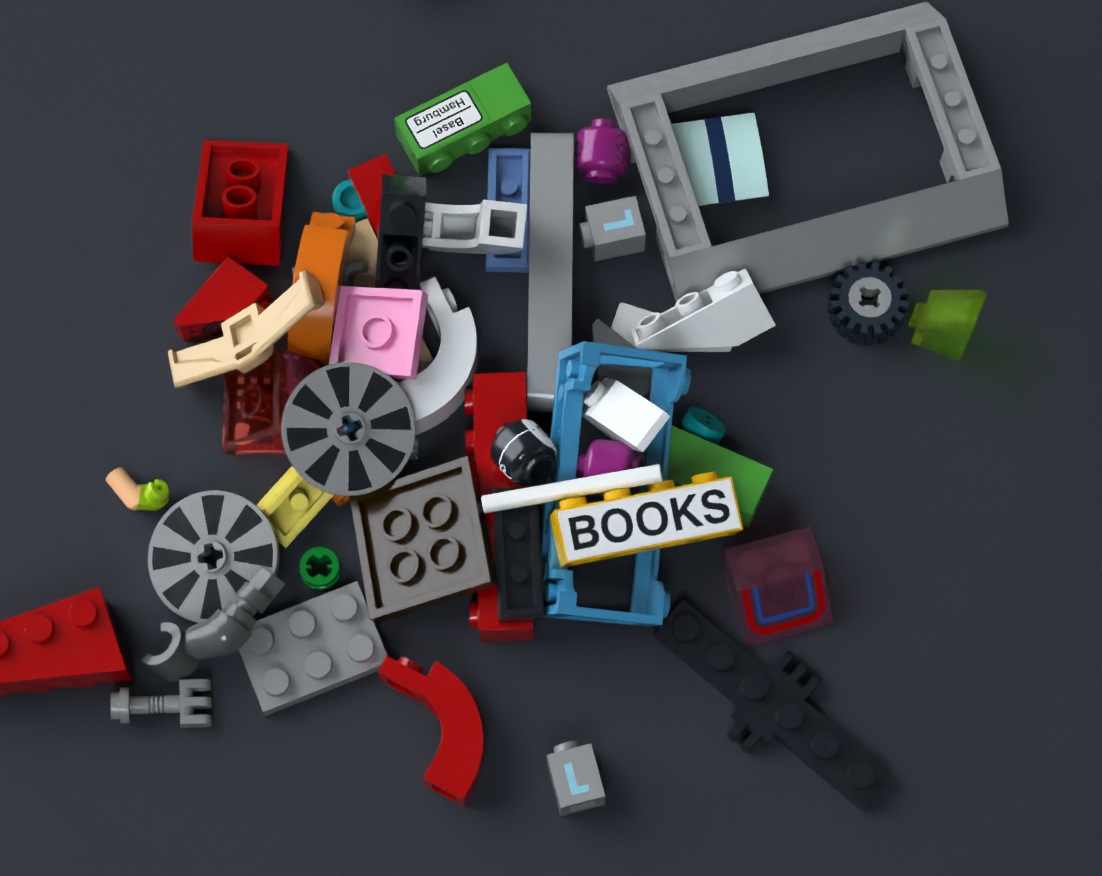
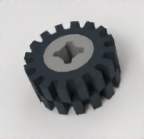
(860, 316)

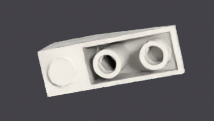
(715, 317)

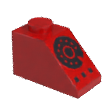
(220, 298)

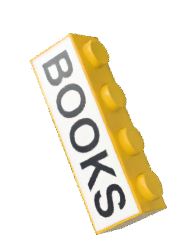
(645, 521)

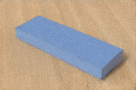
(510, 183)

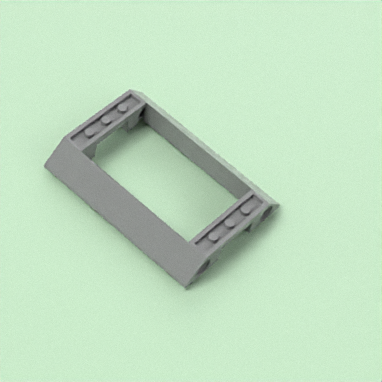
(816, 248)

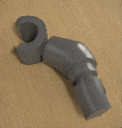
(218, 635)

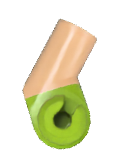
(138, 496)

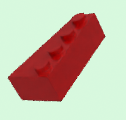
(62, 647)

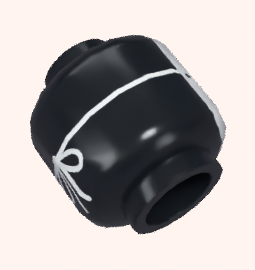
(524, 452)

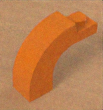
(324, 254)

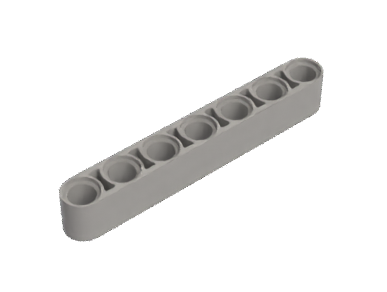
(549, 263)

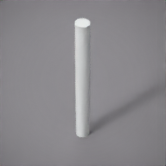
(572, 488)

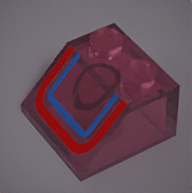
(778, 586)

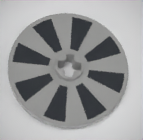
(334, 461)
(185, 538)

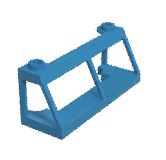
(573, 379)

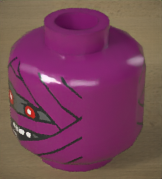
(602, 152)

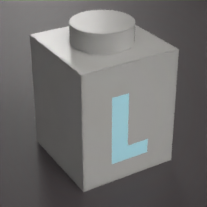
(613, 229)
(575, 777)

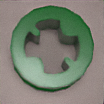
(319, 582)

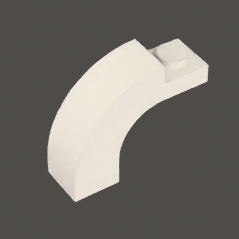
(475, 229)
(442, 384)

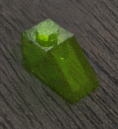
(947, 320)

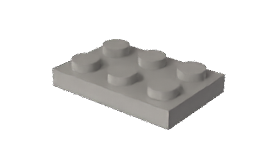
(312, 648)

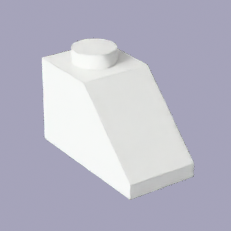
(623, 414)

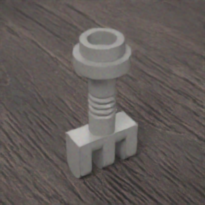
(123, 705)

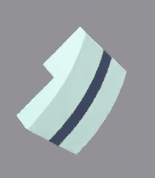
(723, 158)

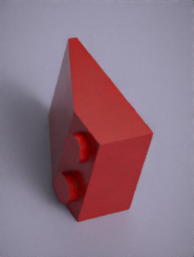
(240, 202)

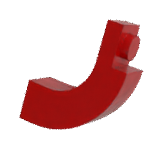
(461, 751)

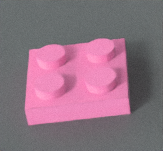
(380, 329)

